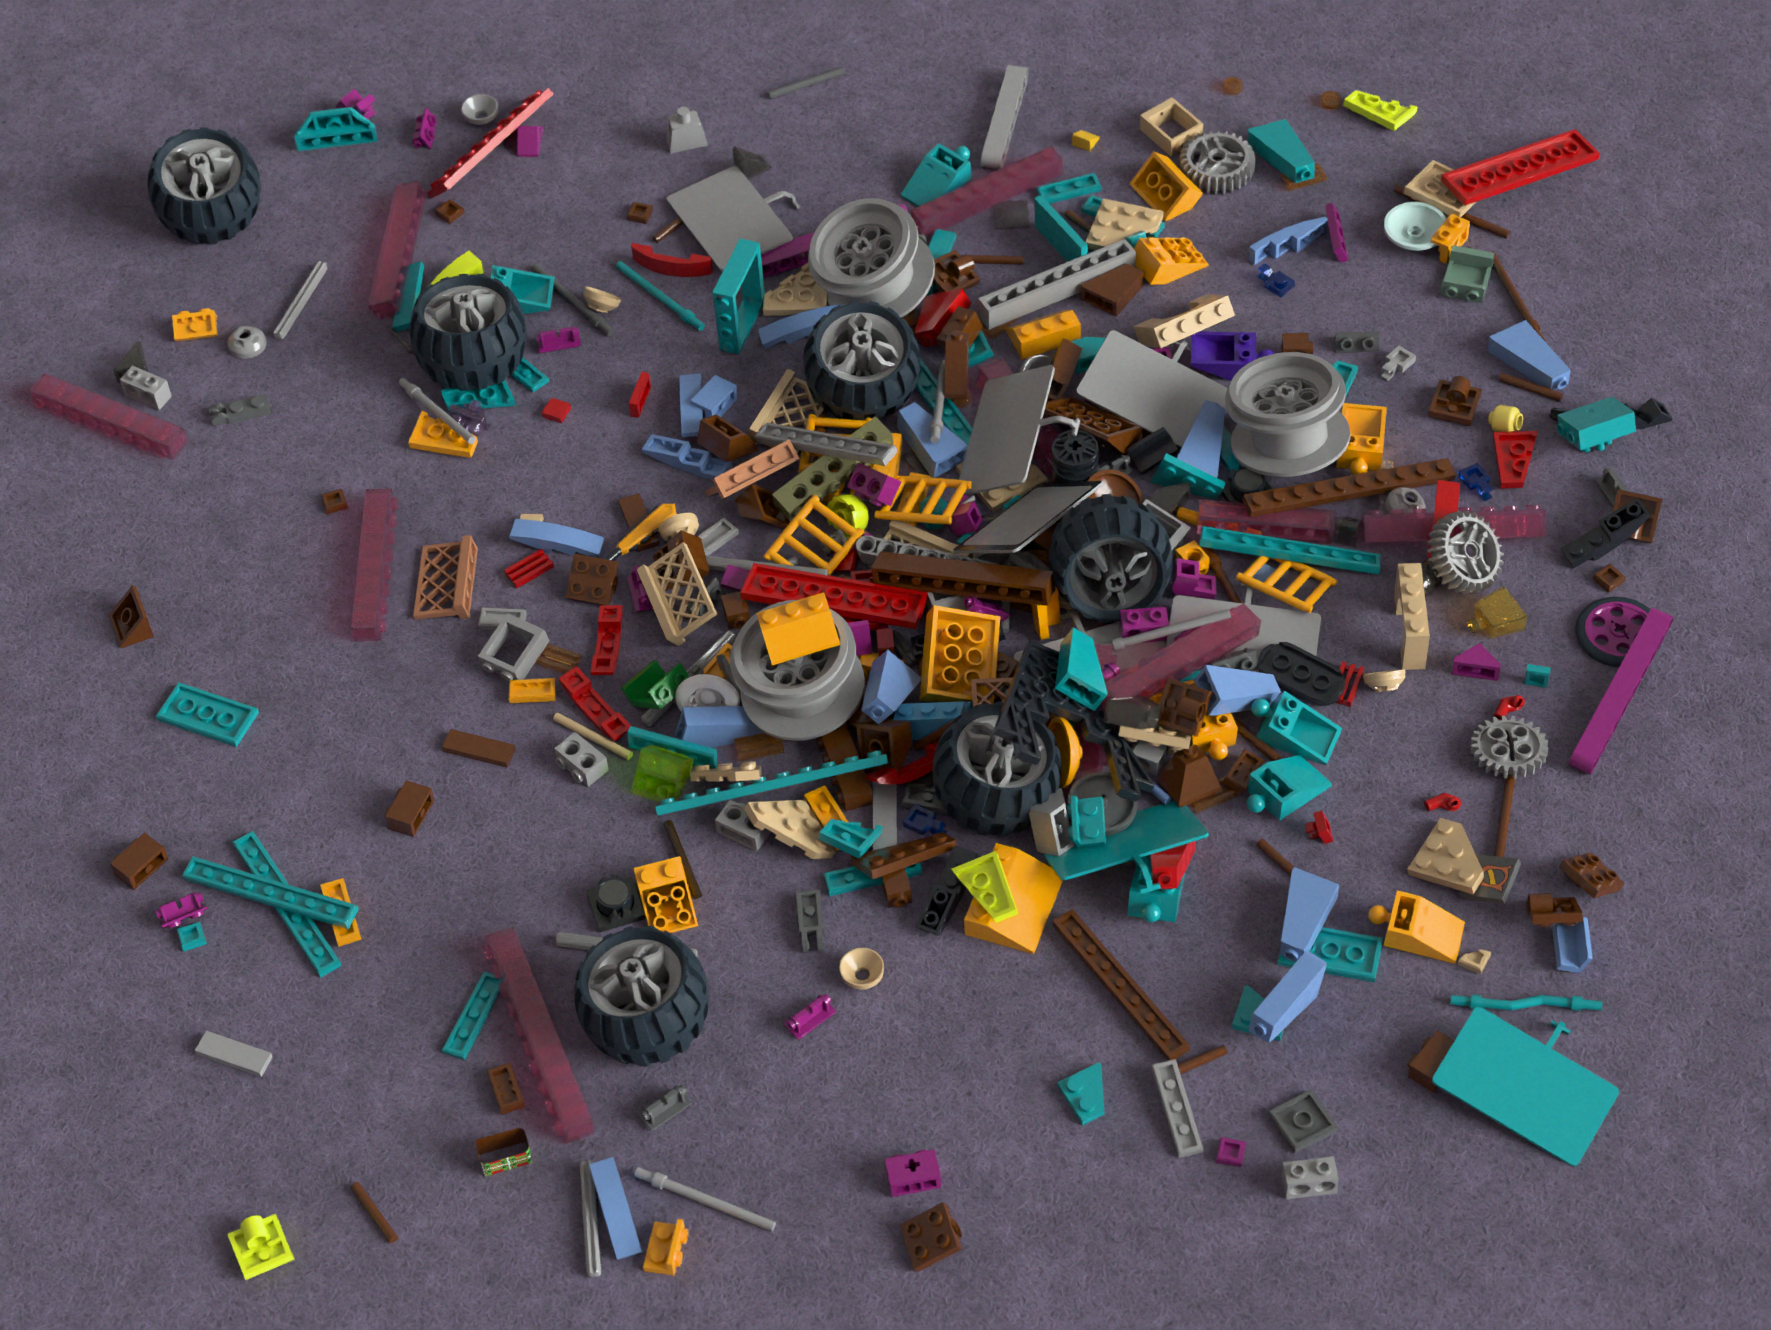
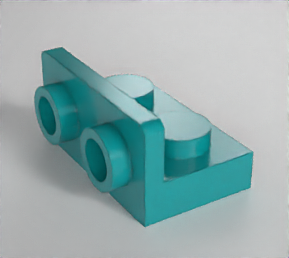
(1087, 821)

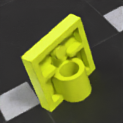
(260, 1245)

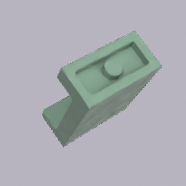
(1467, 274)

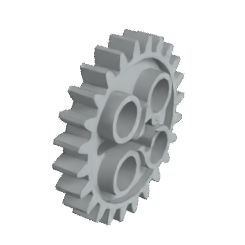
(1492, 749)

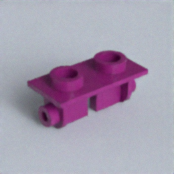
(424, 129)
(552, 341)
(638, 592)
(976, 605)
(190, 908)
(810, 1016)

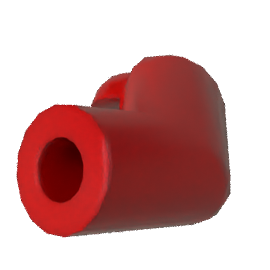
(1508, 705)
(1443, 801)

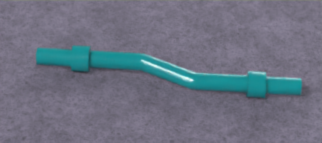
(1576, 1003)

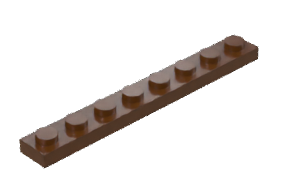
(1121, 985)

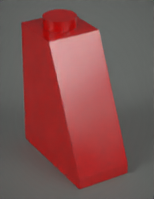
(936, 313)

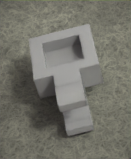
(1398, 359)

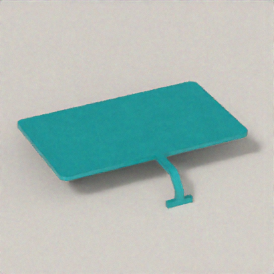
(1149, 833)
(1526, 1085)

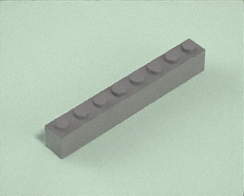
(1051, 285)

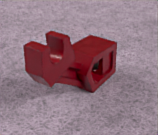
(885, 639)

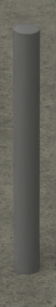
(806, 82)

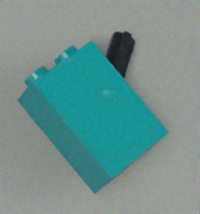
(1594, 423)

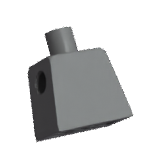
(685, 131)

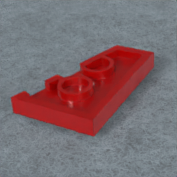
(1513, 456)

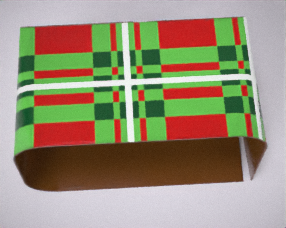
(501, 1141)

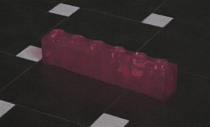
(1298, 524)

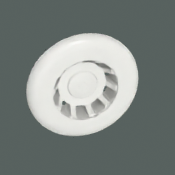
(706, 691)

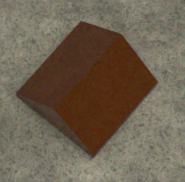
(130, 620)

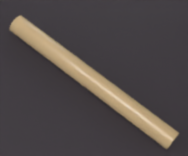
(593, 736)

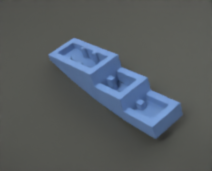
(1292, 237)
(792, 327)
(690, 414)
(683, 457)
(557, 537)
(615, 1208)

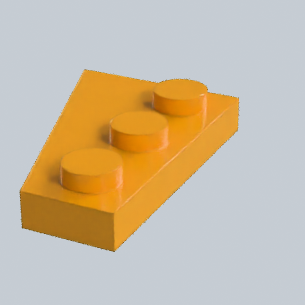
(438, 437)

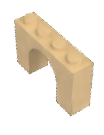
(1204, 313)
(1411, 604)

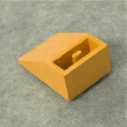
(1167, 259)
(665, 895)

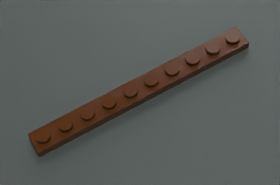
(1348, 487)

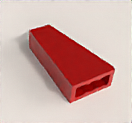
(1170, 865)

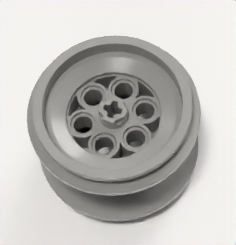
(872, 255)
(1287, 414)
(799, 695)

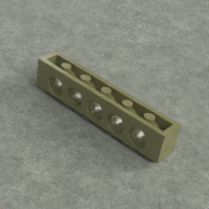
(819, 471)

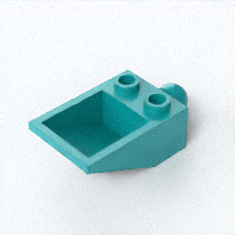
(938, 174)
(530, 289)
(1302, 731)
(1284, 786)
(1156, 904)

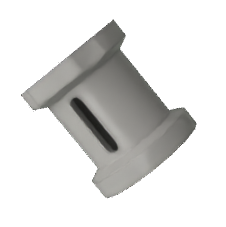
(839, 537)

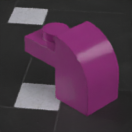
(361, 105)
(965, 518)
(1190, 583)

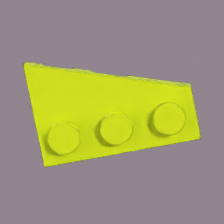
(1385, 113)
(988, 885)

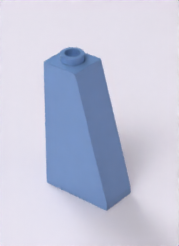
(1530, 355)
(1204, 439)
(936, 457)
(887, 686)
(1235, 688)
(714, 725)
(1306, 912)
(1289, 997)

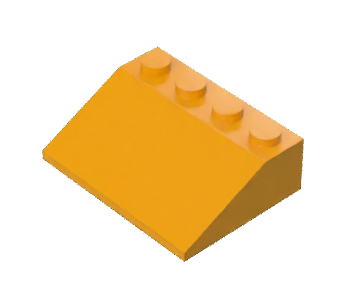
(958, 649)
(1034, 894)

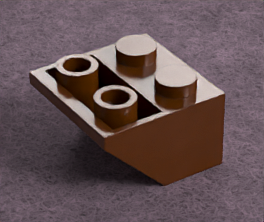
(724, 439)
(696, 549)

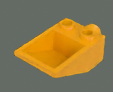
(1366, 438)
(1215, 733)
(1425, 931)

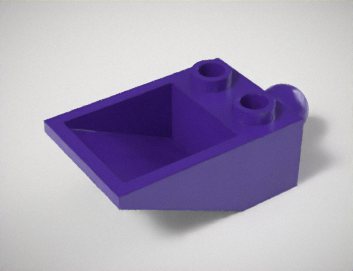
(1224, 352)

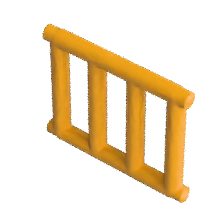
(827, 422)
(926, 516)
(799, 520)
(1287, 595)

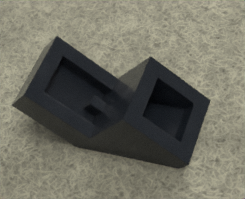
(1650, 414)

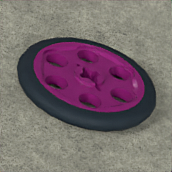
(1600, 610)

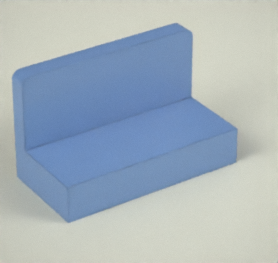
(716, 396)
(1572, 946)

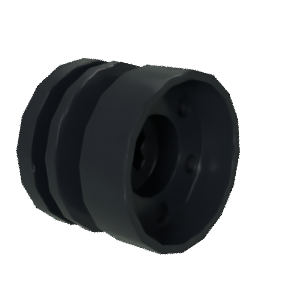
(1074, 456)

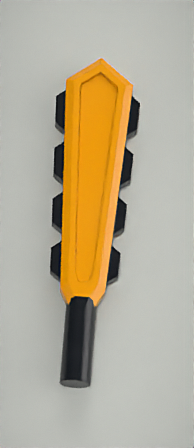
(641, 533)

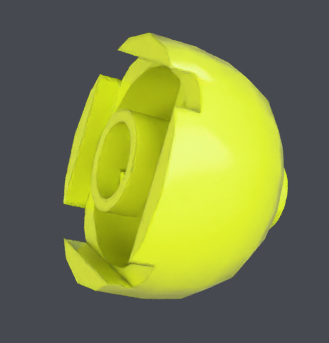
(851, 510)

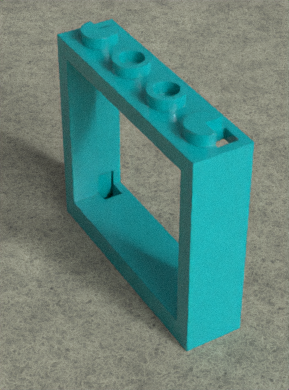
(743, 271)

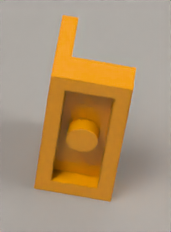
(1046, 616)

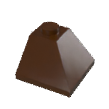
(759, 507)
(889, 736)
(1188, 777)

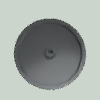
(1117, 811)

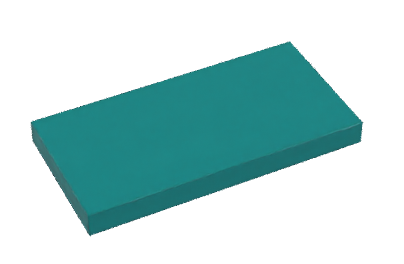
(1058, 231)
(207, 714)
(1346, 954)

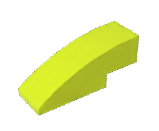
(465, 264)

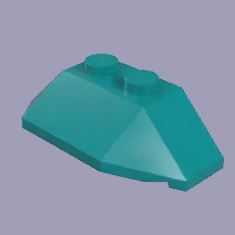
(334, 129)

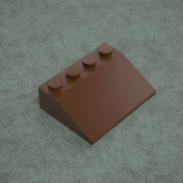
(1106, 428)

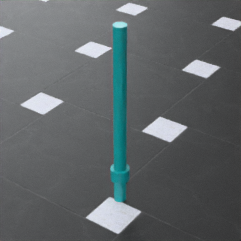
(685, 314)

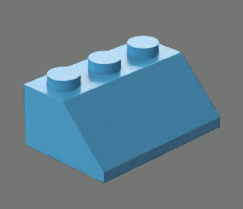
(929, 716)

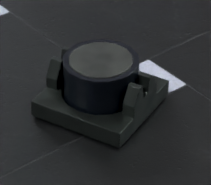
(1243, 482)
(613, 903)

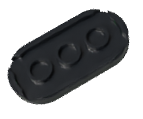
(1302, 673)

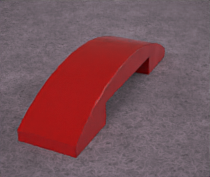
(672, 266)
(1445, 503)
(608, 640)
(593, 706)
(908, 773)

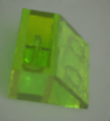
(661, 773)

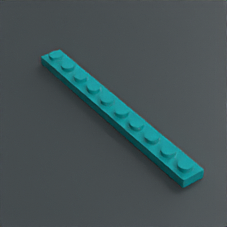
(782, 780)

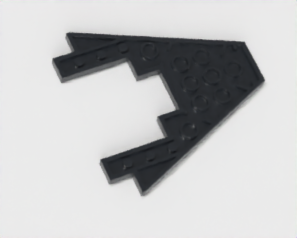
(1034, 696)

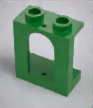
(654, 683)

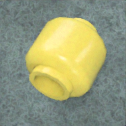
(1505, 419)

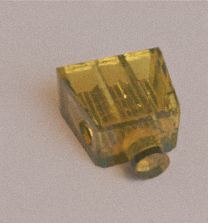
(1498, 615)

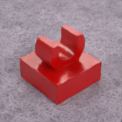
(1319, 828)

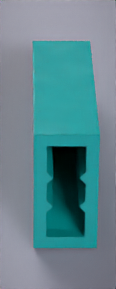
(1282, 149)
(1080, 670)

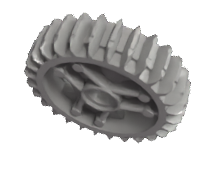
(1222, 175)
(1451, 557)

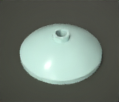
(1413, 225)

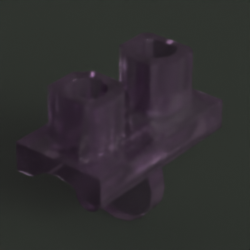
(472, 415)

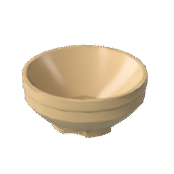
(600, 299)
(685, 521)
(1384, 680)
(858, 960)

